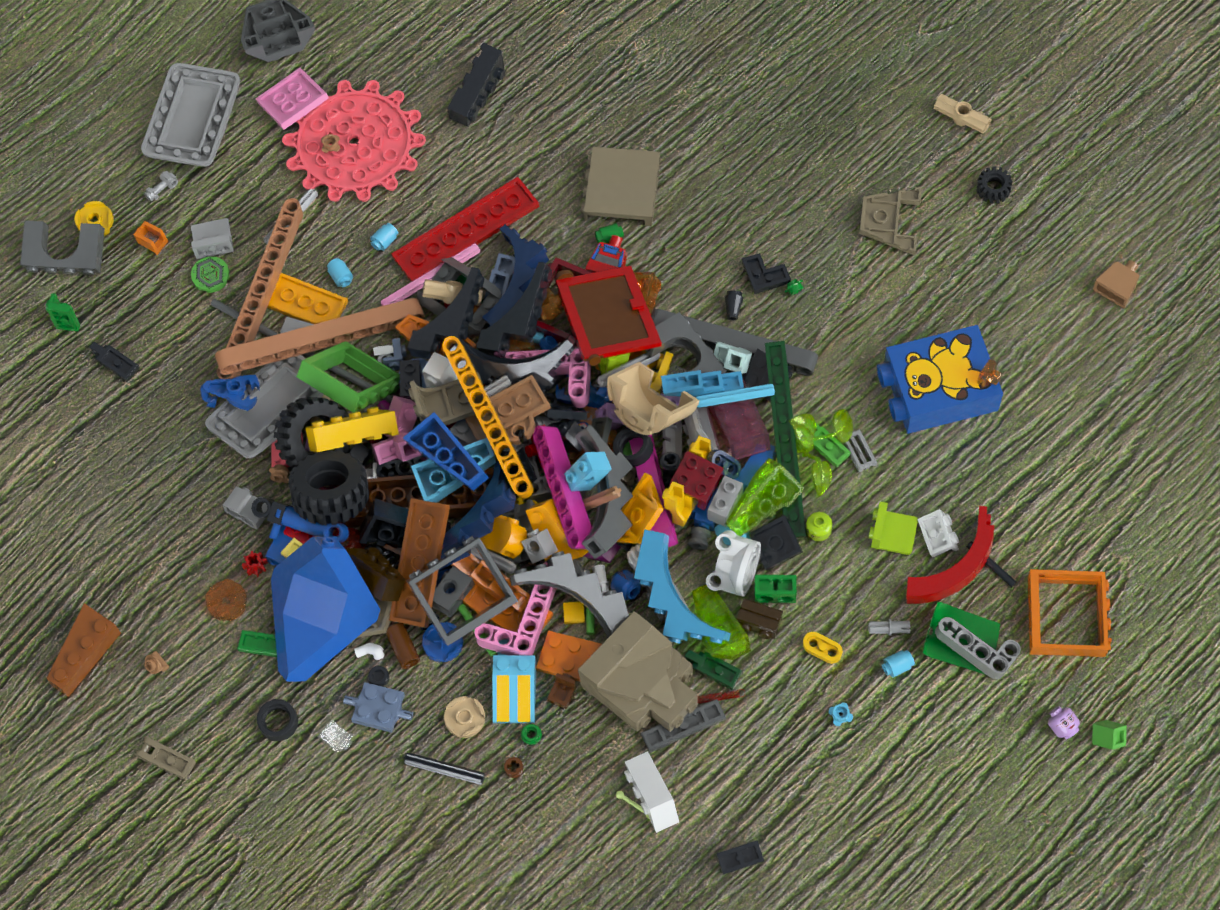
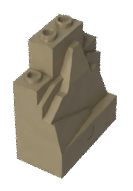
(640, 676)

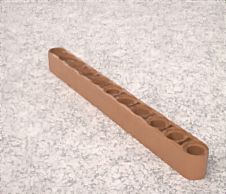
(268, 283)
(316, 336)

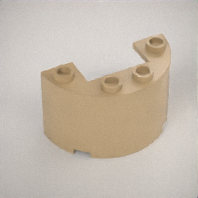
(641, 406)

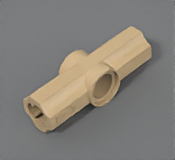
(969, 117)
(445, 291)

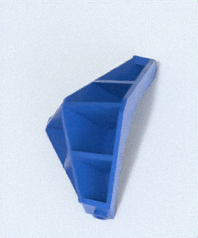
(318, 606)

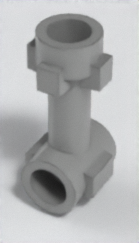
(167, 179)

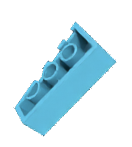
(437, 483)

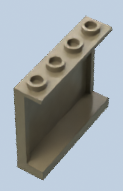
(621, 184)

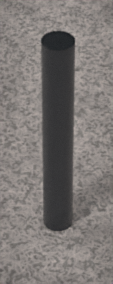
(997, 569)

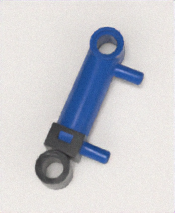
(284, 514)

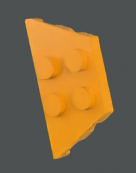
(641, 510)

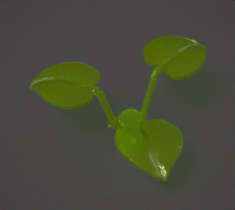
(804, 428)

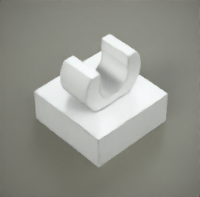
(383, 351)

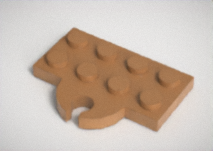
(516, 410)

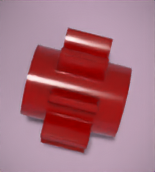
(255, 563)

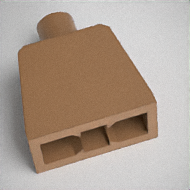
(1118, 282)

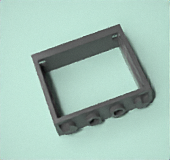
(478, 619)

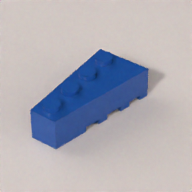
(442, 448)

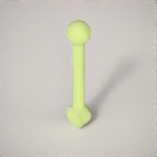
(620, 795)

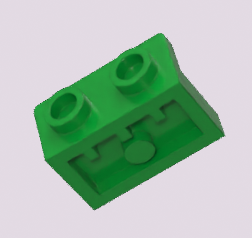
(62, 314)

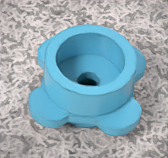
(840, 708)

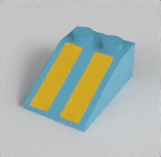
(514, 688)

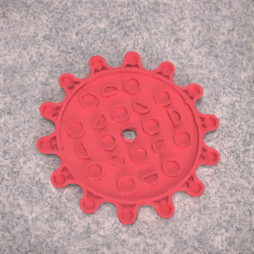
(381, 149)

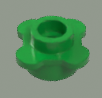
(794, 287)

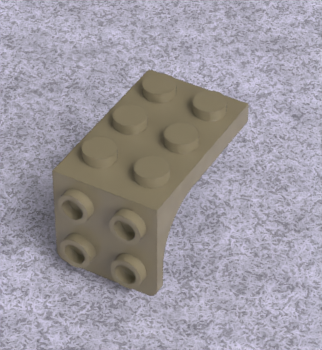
(445, 400)

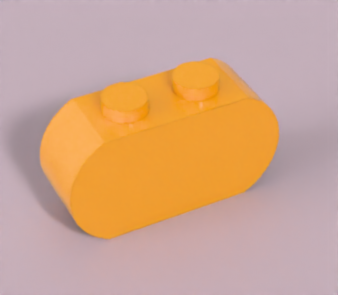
(505, 537)

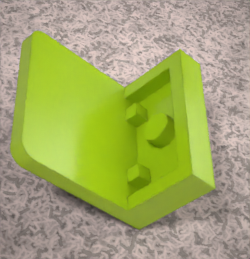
(893, 530)

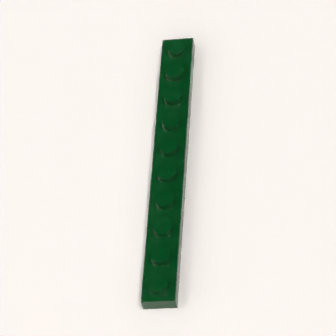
(783, 430)

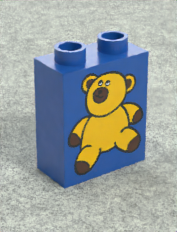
(938, 379)

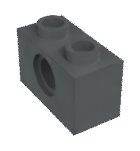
(450, 602)

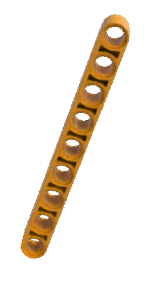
(480, 410)

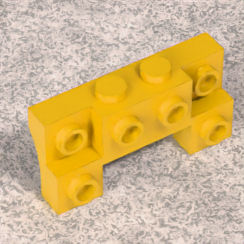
(674, 497)

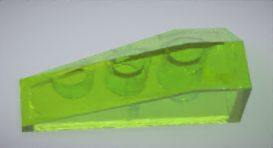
(766, 493)
(714, 612)

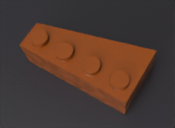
(82, 649)

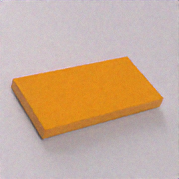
(305, 301)

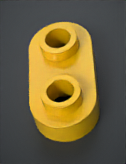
(823, 646)

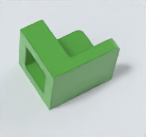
(1109, 734)

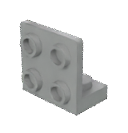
(211, 238)

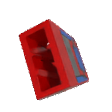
(607, 256)

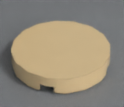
(464, 717)

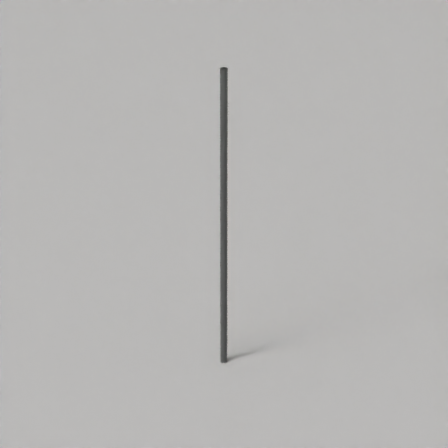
(336, 369)

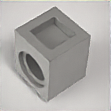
(539, 545)

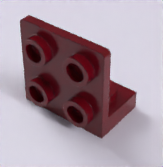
(698, 477)

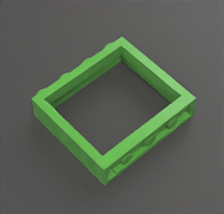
(313, 368)

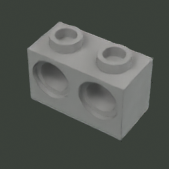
(725, 500)

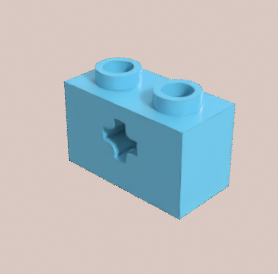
(587, 471)

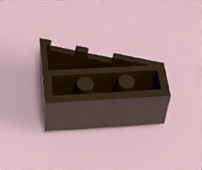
(378, 573)

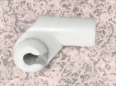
(370, 648)

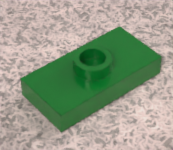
(257, 643)

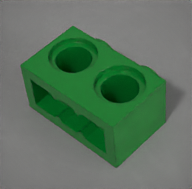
(775, 588)

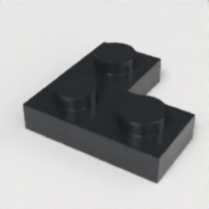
(762, 278)

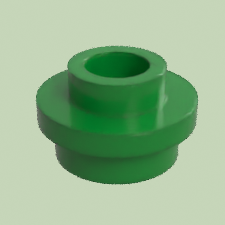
(528, 729)

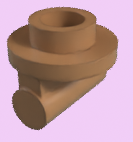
(155, 663)

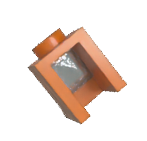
(151, 237)

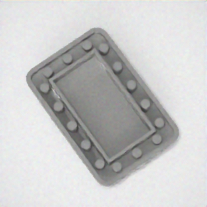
(191, 114)
(254, 429)

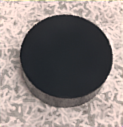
(378, 676)

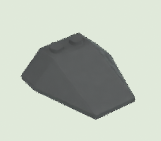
(275, 30)

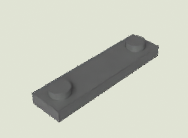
(699, 719)

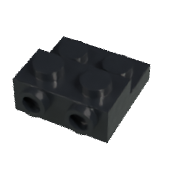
(757, 371)

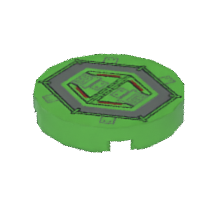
(210, 274)

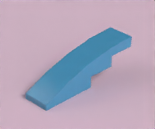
(701, 383)

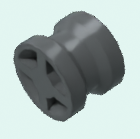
(699, 538)

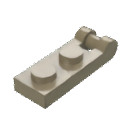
(165, 758)

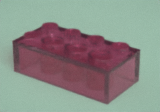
(741, 428)

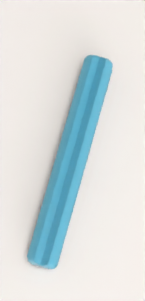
(736, 395)

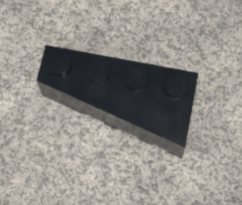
(385, 524)

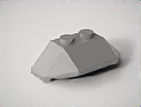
(700, 424)

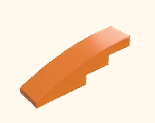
(484, 579)

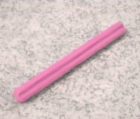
(417, 284)

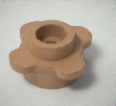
(328, 139)
(279, 473)

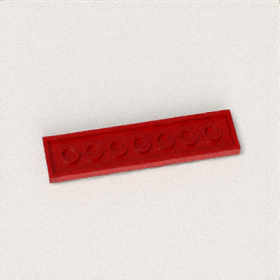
(466, 228)

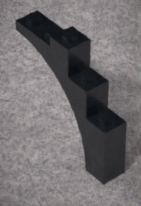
(539, 366)

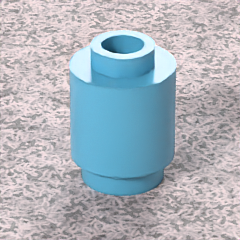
(384, 237)
(339, 272)
(898, 663)

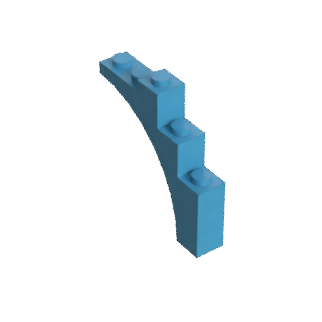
(654, 568)

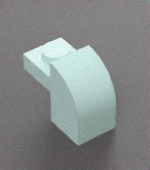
(732, 357)

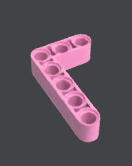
(569, 366)
(521, 637)

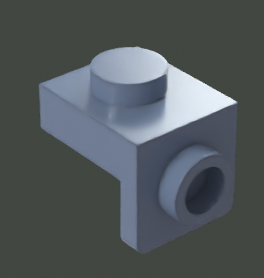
(399, 352)

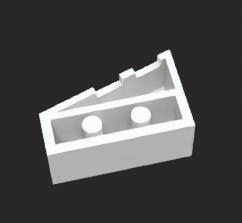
(652, 791)

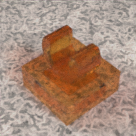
(989, 374)

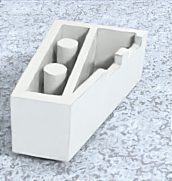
(438, 371)

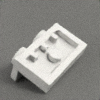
(938, 532)

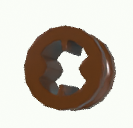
(508, 763)

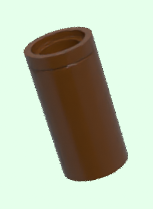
(402, 646)

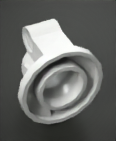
(735, 564)

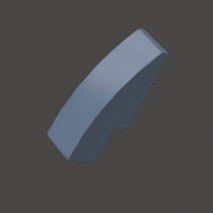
(502, 272)

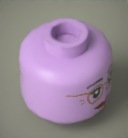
(1063, 722)

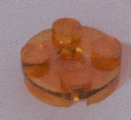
(223, 589)

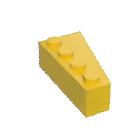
(351, 429)

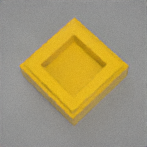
(573, 613)

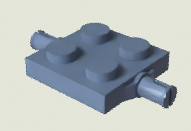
(378, 707)

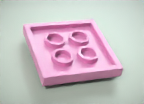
(292, 98)

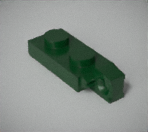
(714, 668)

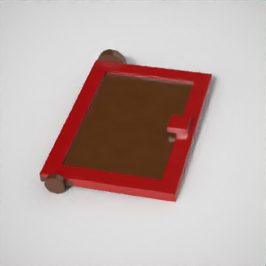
(607, 313)

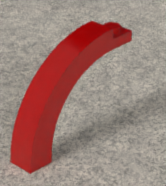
(954, 579)

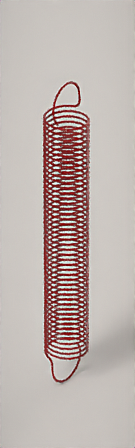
(723, 697)

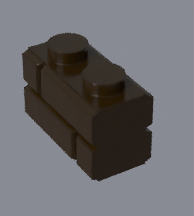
(759, 619)

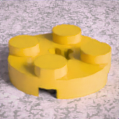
(97, 209)

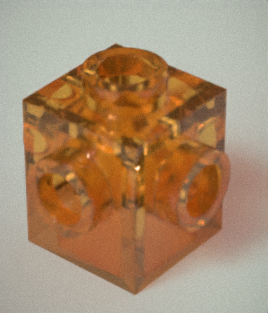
(551, 306)

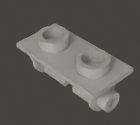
(674, 439)

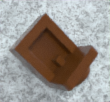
(562, 690)

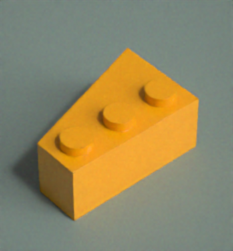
(545, 516)

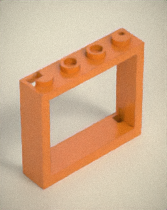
(1068, 577)

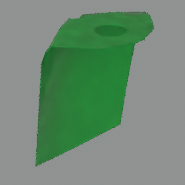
(981, 627)

